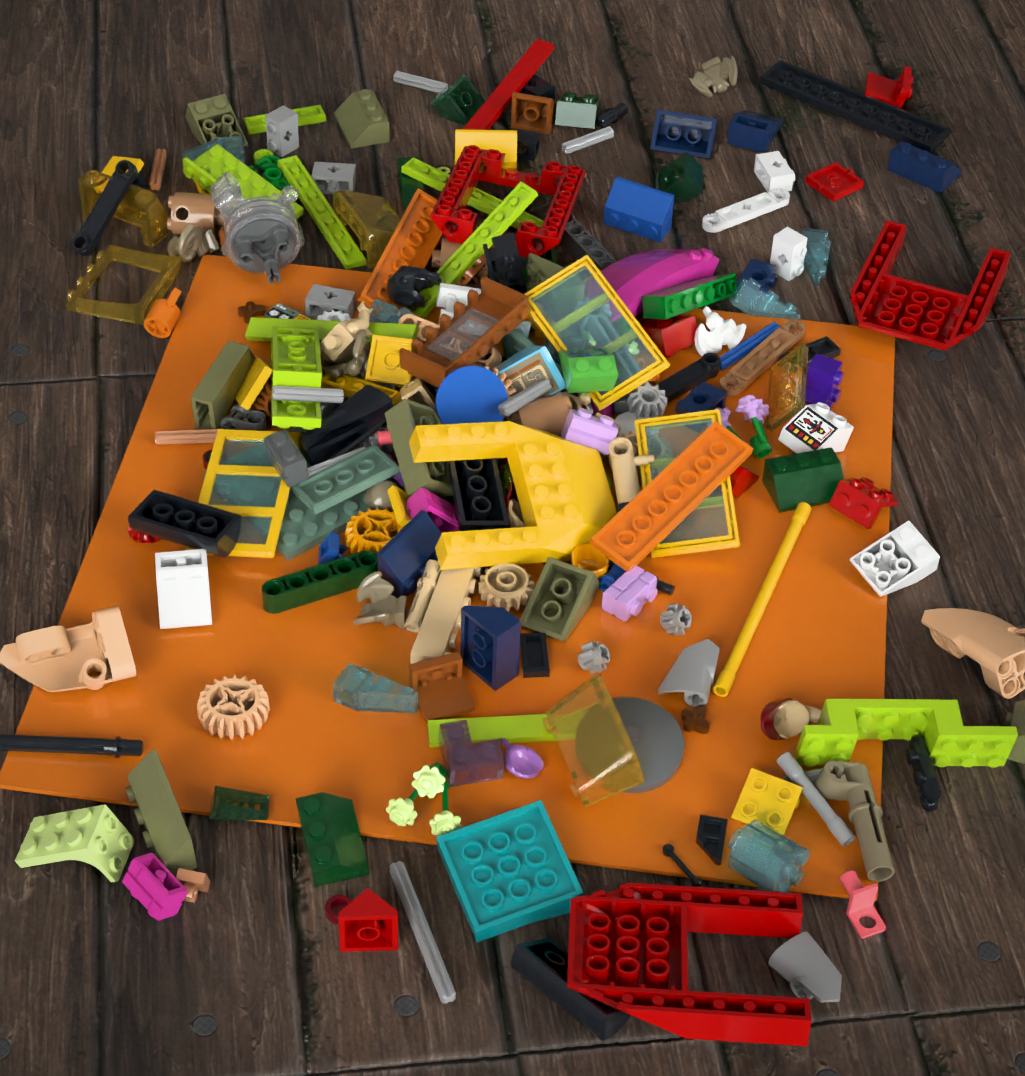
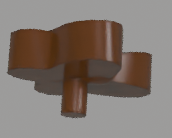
(251, 310)
(695, 719)

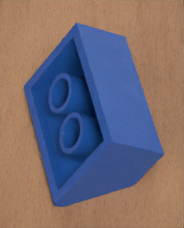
(639, 209)

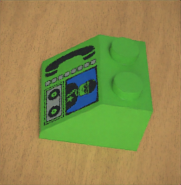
(588, 370)

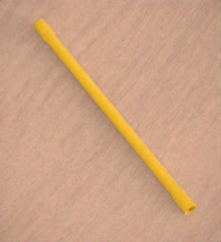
(727, 675)

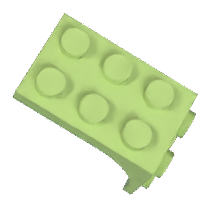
(81, 835)

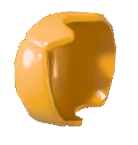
(590, 559)

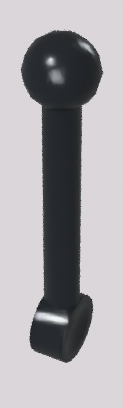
(668, 850)

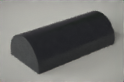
(478, 494)
(187, 523)
(545, 967)

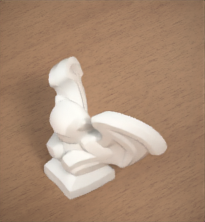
(721, 333)

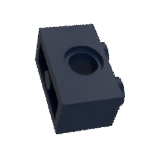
(761, 272)
(702, 398)

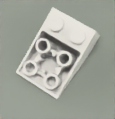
(896, 560)
(183, 588)

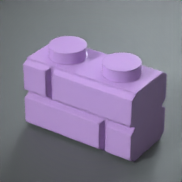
(589, 429)
(629, 593)

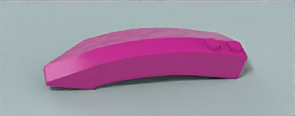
(657, 270)

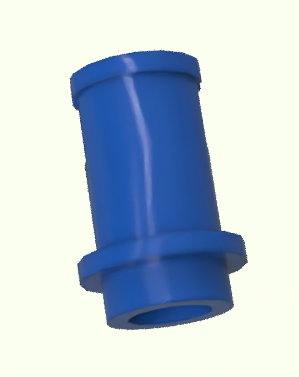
(612, 575)

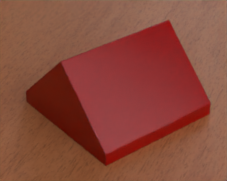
(368, 924)

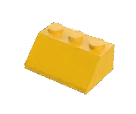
(502, 140)

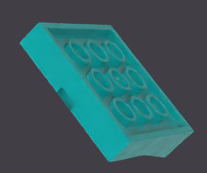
(509, 870)

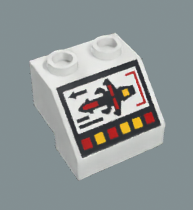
(816, 429)

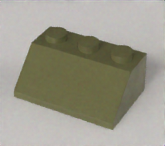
(363, 120)

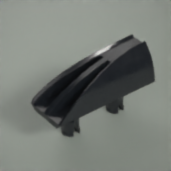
(347, 425)

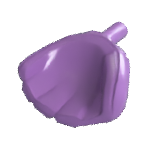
(522, 760)

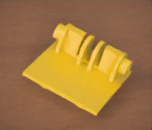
(767, 800)

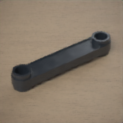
(105, 208)
(690, 376)

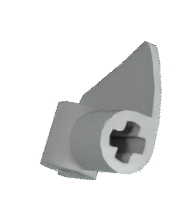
(693, 673)
(807, 969)

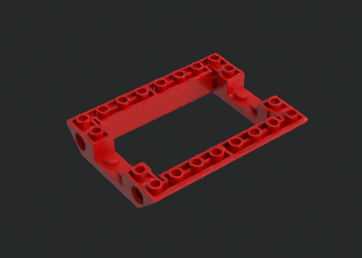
(459, 223)

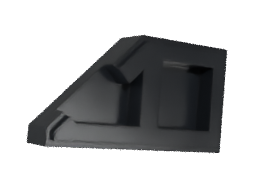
(711, 836)

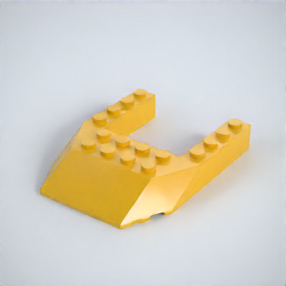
(556, 484)

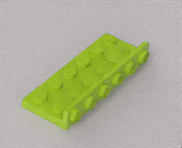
(216, 161)

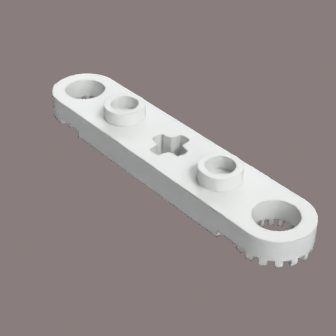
(745, 210)

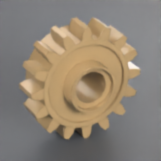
(506, 586)

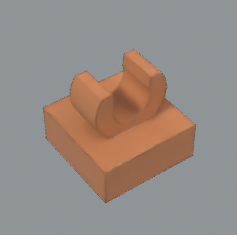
(193, 882)

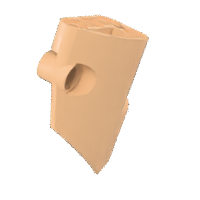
(987, 640)
(63, 657)

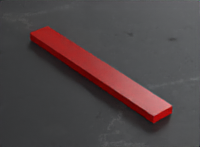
(513, 82)

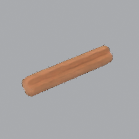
(157, 169)
(185, 436)

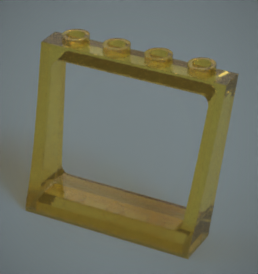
(133, 313)

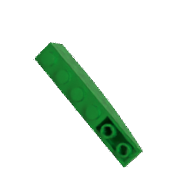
(688, 296)

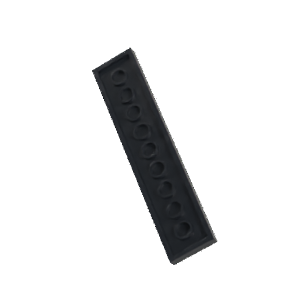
(854, 106)

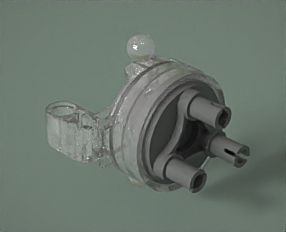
(260, 230)

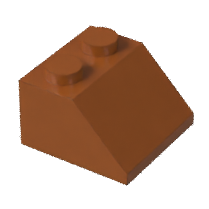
(533, 113)

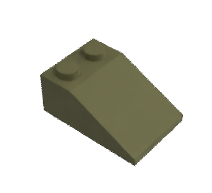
(559, 599)

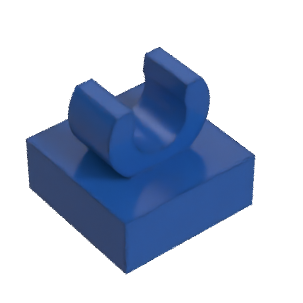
(331, 549)

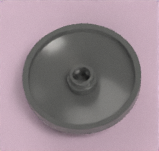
(654, 738)

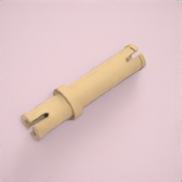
(426, 587)

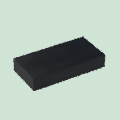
(534, 655)

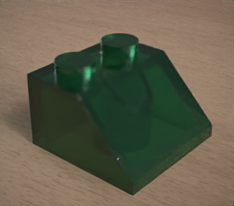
(458, 101)
(681, 178)

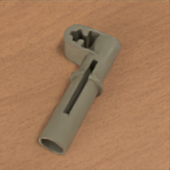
(865, 814)

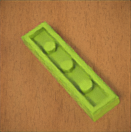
(306, 116)

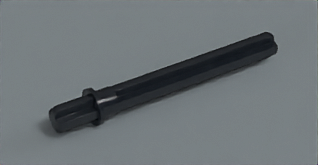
(72, 745)

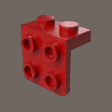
(889, 90)
(861, 500)

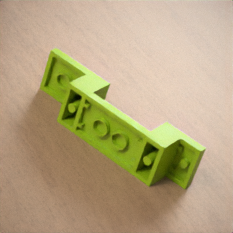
(295, 363)
(935, 720)

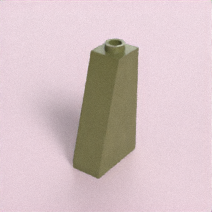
(220, 386)

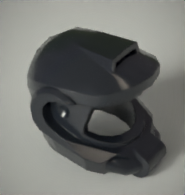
(407, 283)

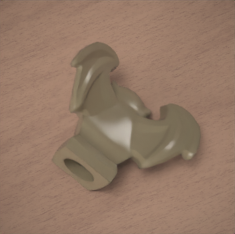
(715, 76)
(191, 243)
(358, 364)
(383, 605)

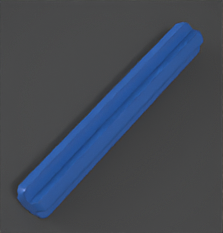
(746, 346)

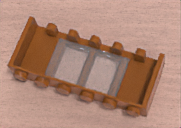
(467, 334)

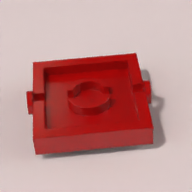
(834, 181)

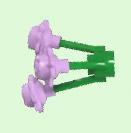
(754, 412)

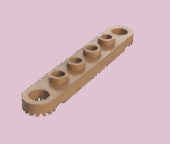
(762, 357)

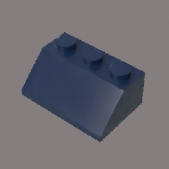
(683, 133)
(922, 167)
(406, 554)
(490, 644)

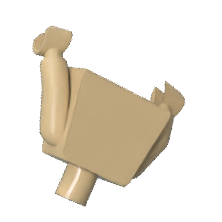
(339, 343)

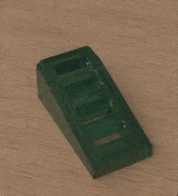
(222, 807)

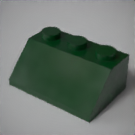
(802, 478)
(331, 838)

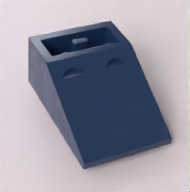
(753, 130)

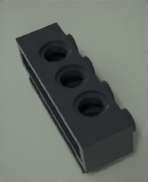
(507, 262)

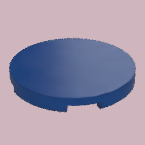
(470, 396)

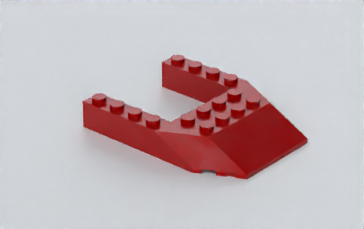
(917, 309)
(634, 957)

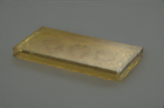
(787, 387)

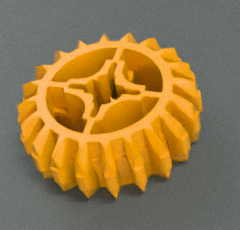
(370, 530)

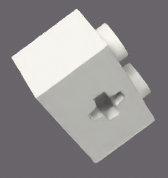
(773, 171)
(788, 253)

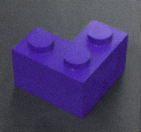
(823, 380)

